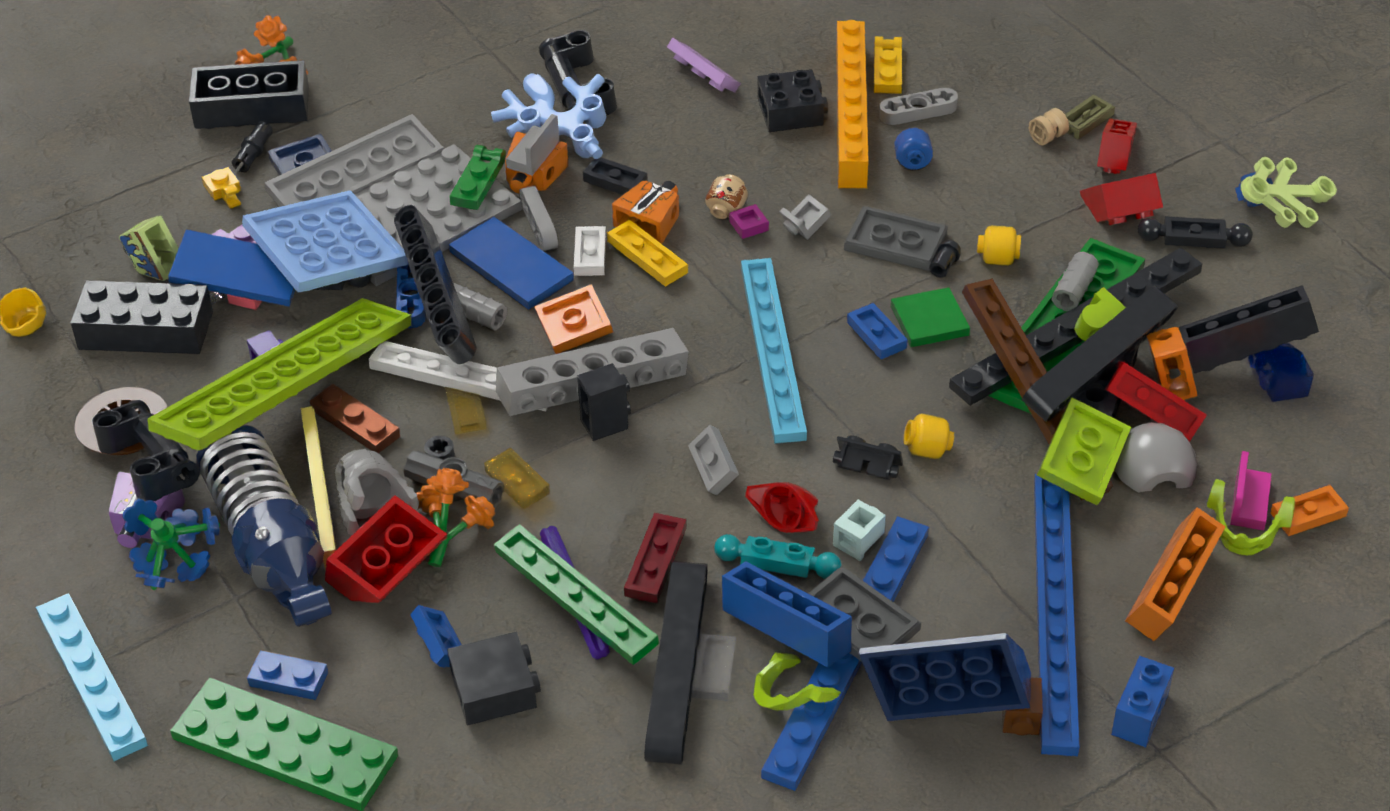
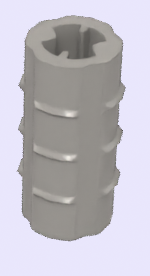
(1075, 281)
(480, 308)

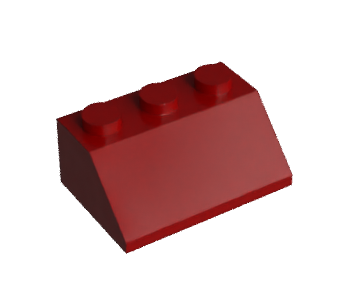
(382, 552)

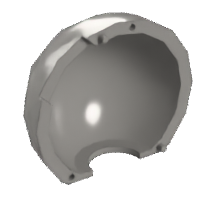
(1156, 455)

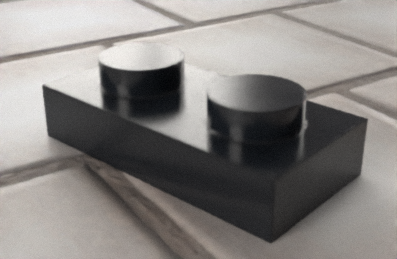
(613, 175)

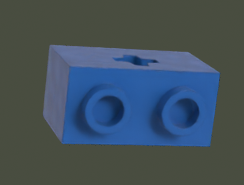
(1142, 701)

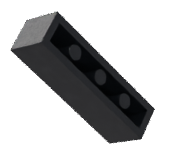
(1249, 329)

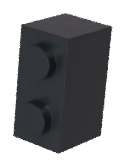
(603, 401)

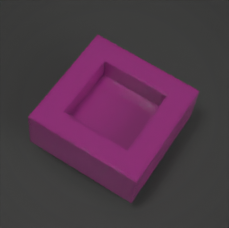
(749, 221)

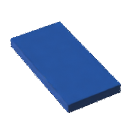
(511, 262)
(229, 268)

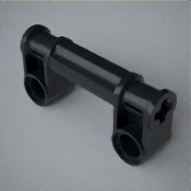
(571, 52)
(151, 475)

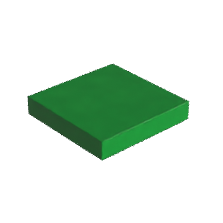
(930, 317)

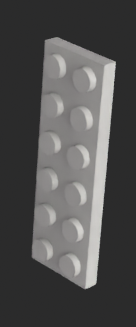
(357, 163)

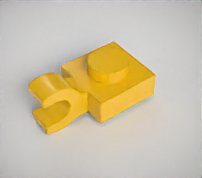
(223, 185)

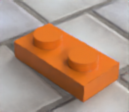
(1314, 509)

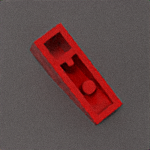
(1116, 145)

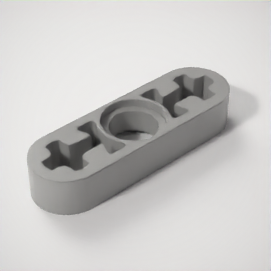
(901, 109)
(538, 218)

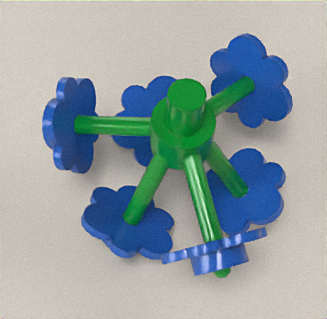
(166, 534)

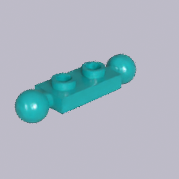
(777, 556)

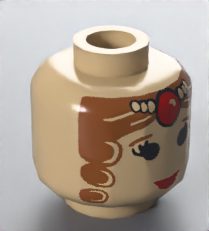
(726, 195)

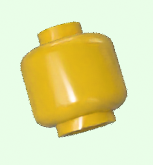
(999, 245)
(928, 436)

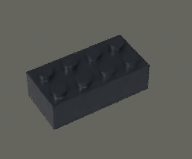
(249, 94)
(142, 317)

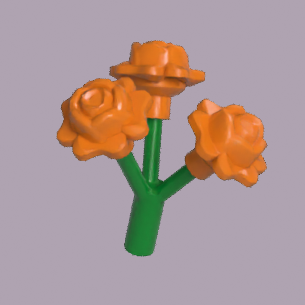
(269, 33)
(436, 500)

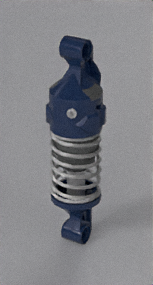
(267, 525)

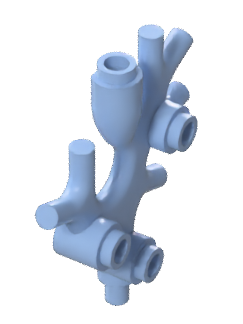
(588, 109)

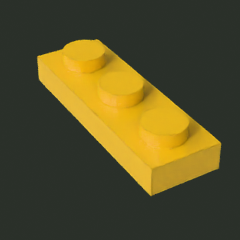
(647, 253)

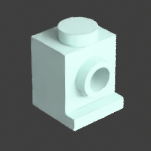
(858, 529)

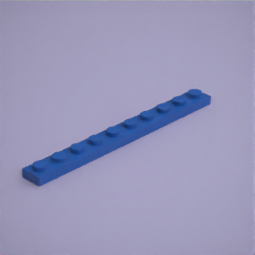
(1055, 620)
(811, 720)

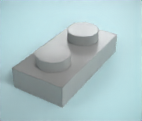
(713, 460)

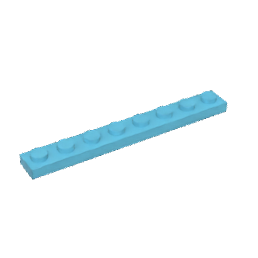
(773, 351)

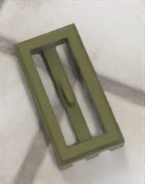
(1090, 118)

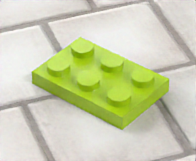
(1084, 451)

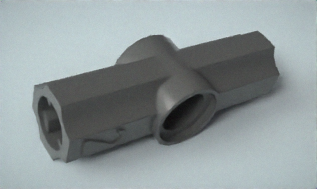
(424, 466)

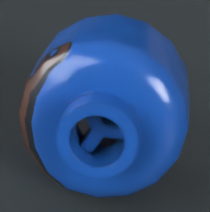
(913, 149)

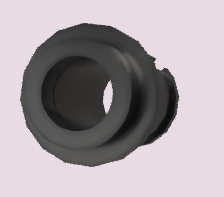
(947, 254)

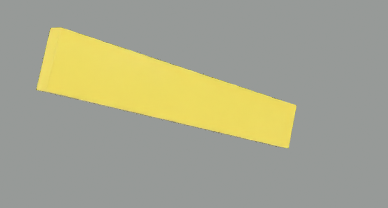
(318, 482)

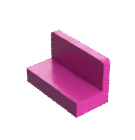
(1250, 496)

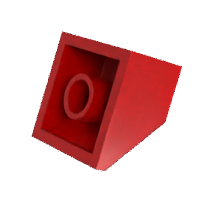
(1123, 198)

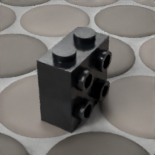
(791, 100)
(493, 678)

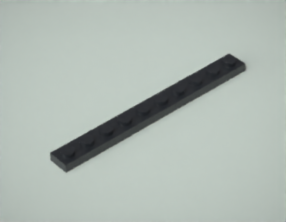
(1060, 333)

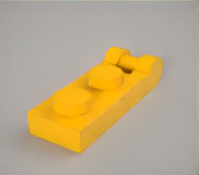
(888, 65)

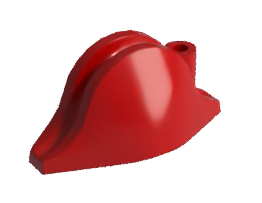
(785, 506)

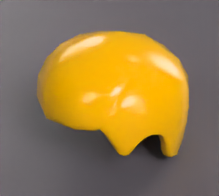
(21, 312)

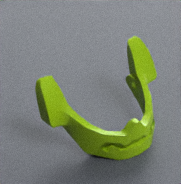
(1241, 543)
(765, 679)

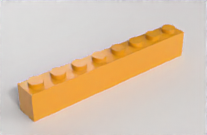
(851, 105)

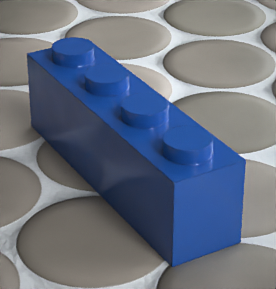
(787, 613)

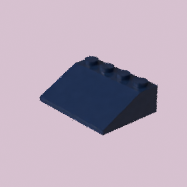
(949, 676)

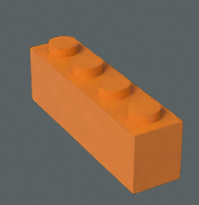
(1175, 574)

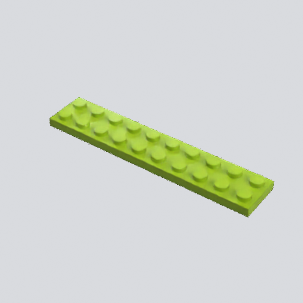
(278, 374)

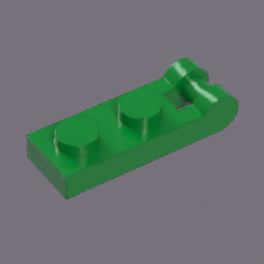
(477, 177)

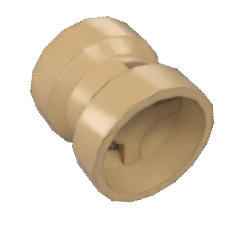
(1044, 127)

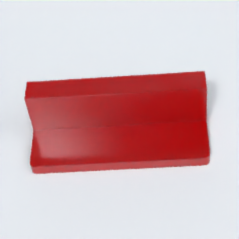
(1154, 400)

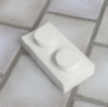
(590, 251)

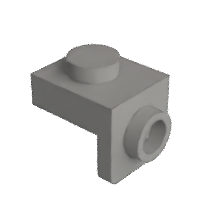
(805, 217)

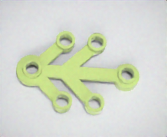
(1259, 191)

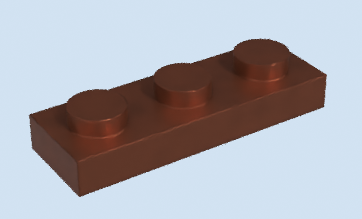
(355, 418)

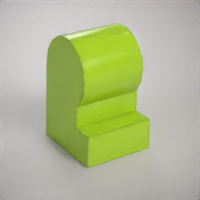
(1097, 314)

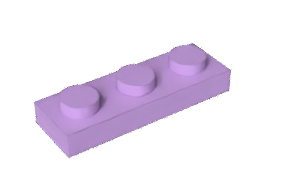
(702, 66)

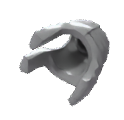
(366, 485)

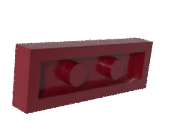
(655, 558)

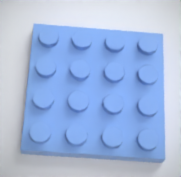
(324, 241)

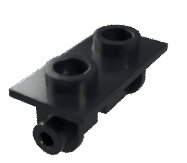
(856, 451)

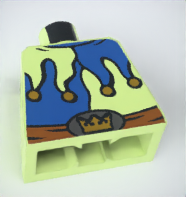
(149, 246)

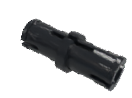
(252, 146)

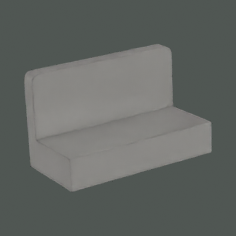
(534, 147)

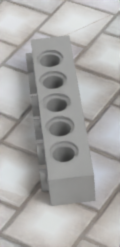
(553, 378)

